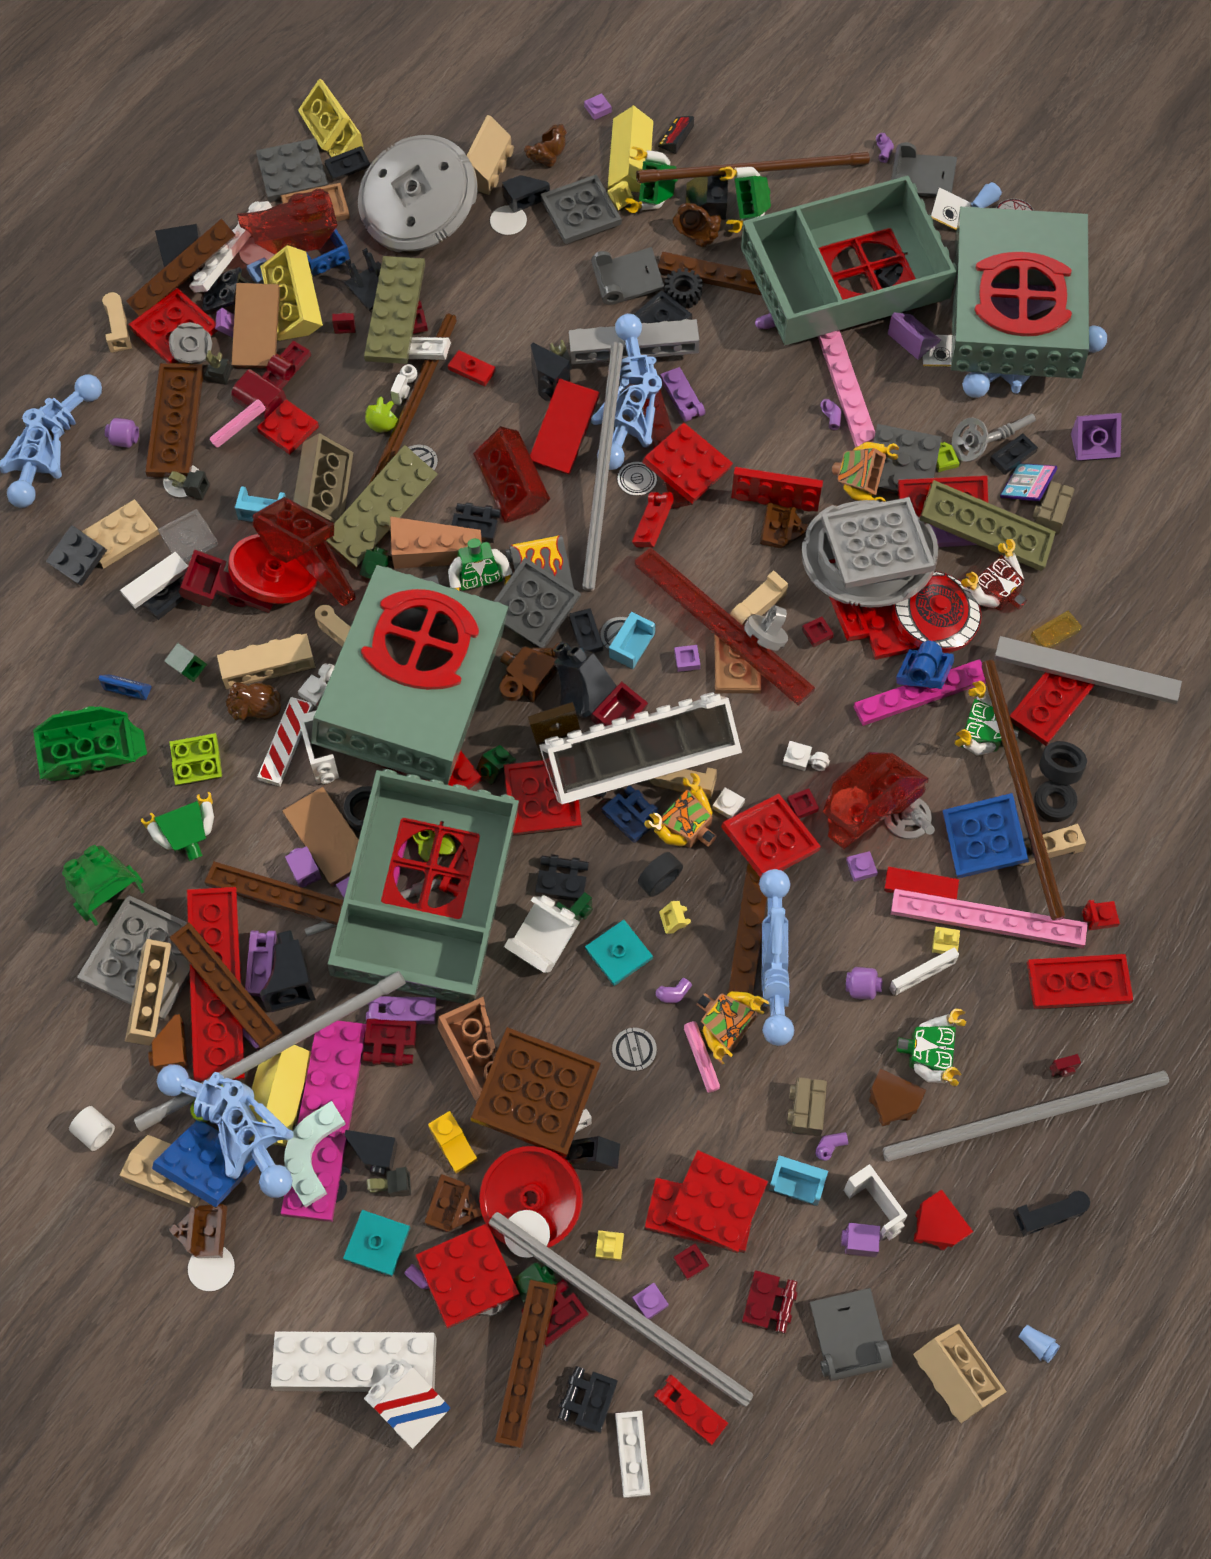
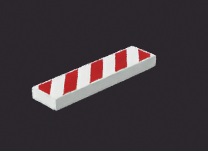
(284, 743)

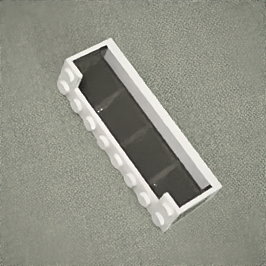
(640, 747)

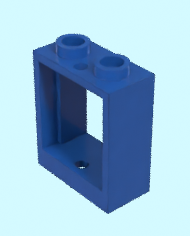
(331, 259)

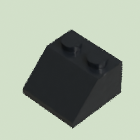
(709, 194)
(547, 370)

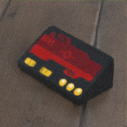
(677, 133)

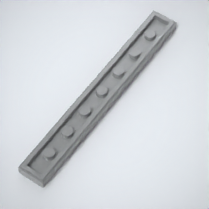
(1088, 670)

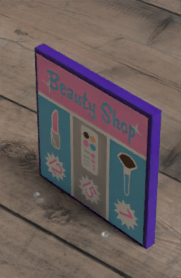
(1028, 482)

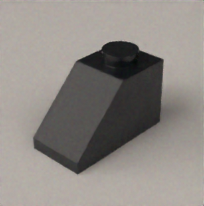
(523, 192)
(373, 1150)
(594, 1154)

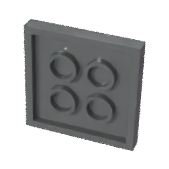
(291, 168)
(581, 209)
(915, 459)
(536, 603)

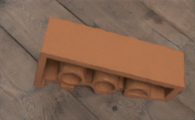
(427, 543)

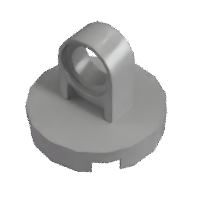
(768, 628)

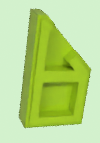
(946, 458)

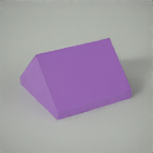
(912, 334)
(1097, 436)

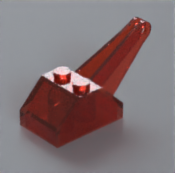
(301, 535)

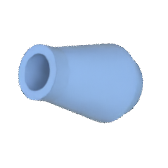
(988, 195)
(1040, 1344)

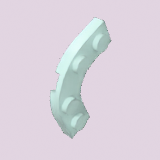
(300, 1149)

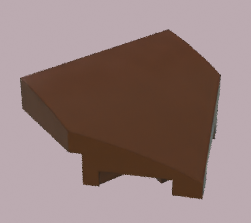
(781, 526)
(895, 1097)
(451, 1205)
(203, 1231)

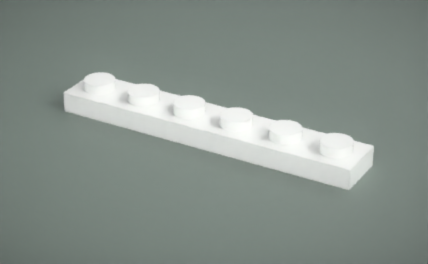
(215, 266)

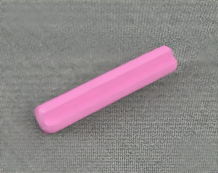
(237, 423)
(701, 1056)

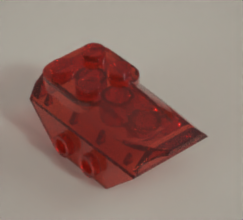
(300, 223)
(869, 793)

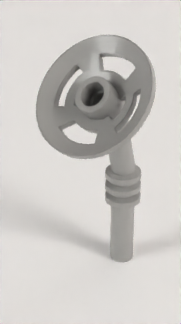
(976, 440)
(910, 817)

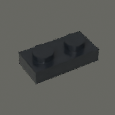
(347, 163)
(1013, 454)
(586, 630)

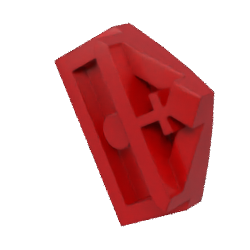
(940, 1222)

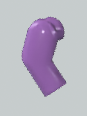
(886, 147)
(765, 322)
(832, 411)
(673, 994)
(828, 1143)
(416, 1276)

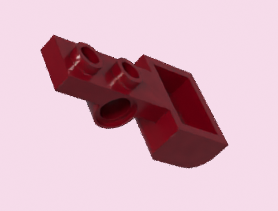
(270, 385)
(207, 577)
(619, 704)

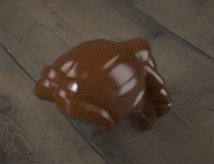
(550, 148)
(697, 224)
(253, 701)

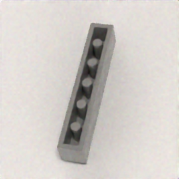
(654, 341)

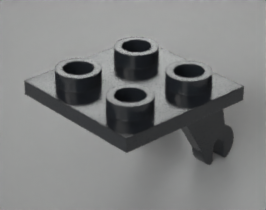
(364, 284)
(223, 291)

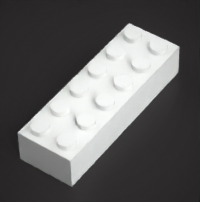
(347, 1359)

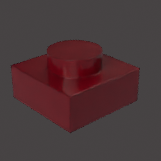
(343, 323)
(817, 631)
(803, 803)
(1065, 1066)
(691, 1262)

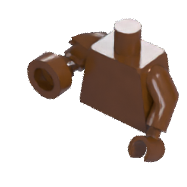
(527, 672)

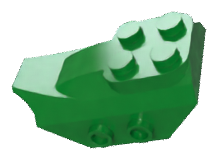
(86, 741)
(96, 879)

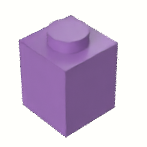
(303, 866)
(861, 1239)

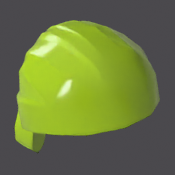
(380, 417)

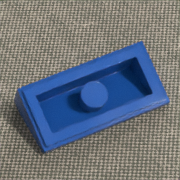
(125, 686)

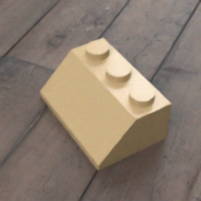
(490, 154)
(139, 1173)
(959, 1373)

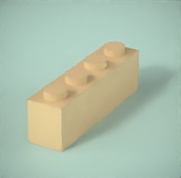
(266, 660)
(148, 992)

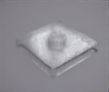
(188, 534)

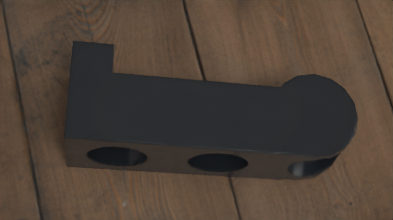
(1052, 1214)

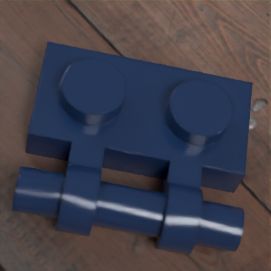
(626, 817)

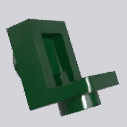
(372, 558)
(493, 763)
(581, 908)
(535, 1272)

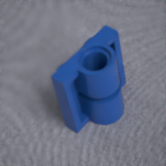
(925, 666)

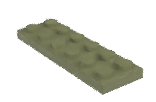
(394, 310)
(383, 498)
(986, 524)

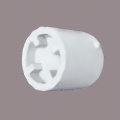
(91, 1128)

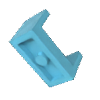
(249, 505)
(632, 640)
(798, 1180)

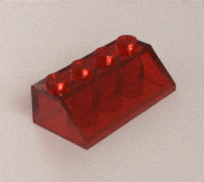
(511, 475)

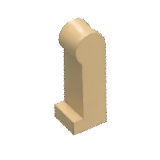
(119, 338)
(761, 599)
(332, 624)
(674, 780)
(1059, 843)

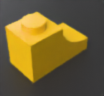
(452, 1142)

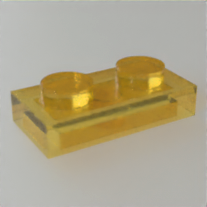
(1056, 630)

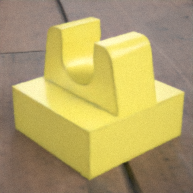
(619, 194)
(673, 917)
(945, 939)
(609, 1245)

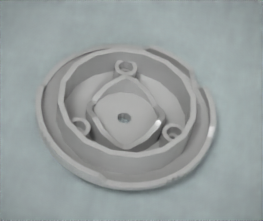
(430, 212)
(826, 575)

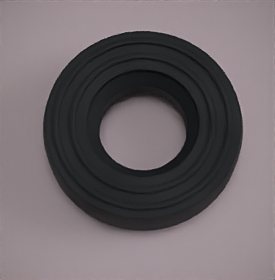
(1055, 814)

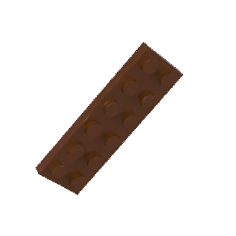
(174, 419)

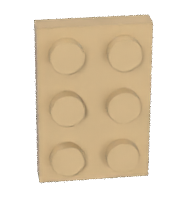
(122, 532)

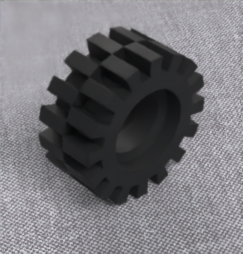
(687, 279)

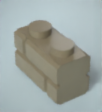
(1053, 506)
(808, 1106)

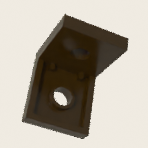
(553, 723)

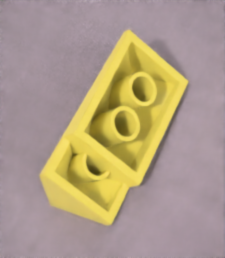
(329, 121)
(628, 130)
(281, 1086)

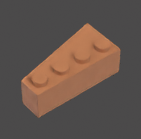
(469, 1042)

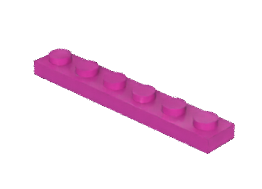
(910, 697)

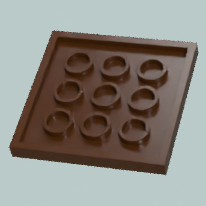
(535, 1092)

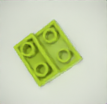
(196, 759)

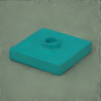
(619, 952)
(377, 1243)

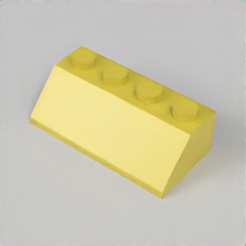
(297, 299)

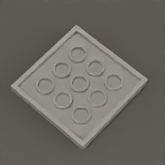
(877, 542)
(117, 955)

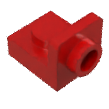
(1100, 915)

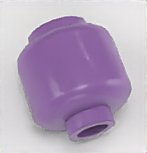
(122, 432)
(863, 983)

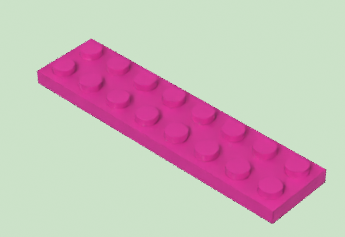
(333, 1078)

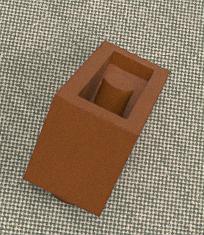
(169, 1045)

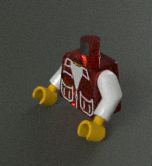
(999, 582)

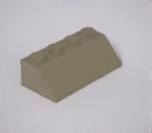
(323, 477)

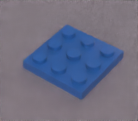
(985, 835)
(199, 1164)

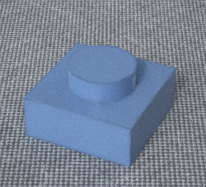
(255, 270)

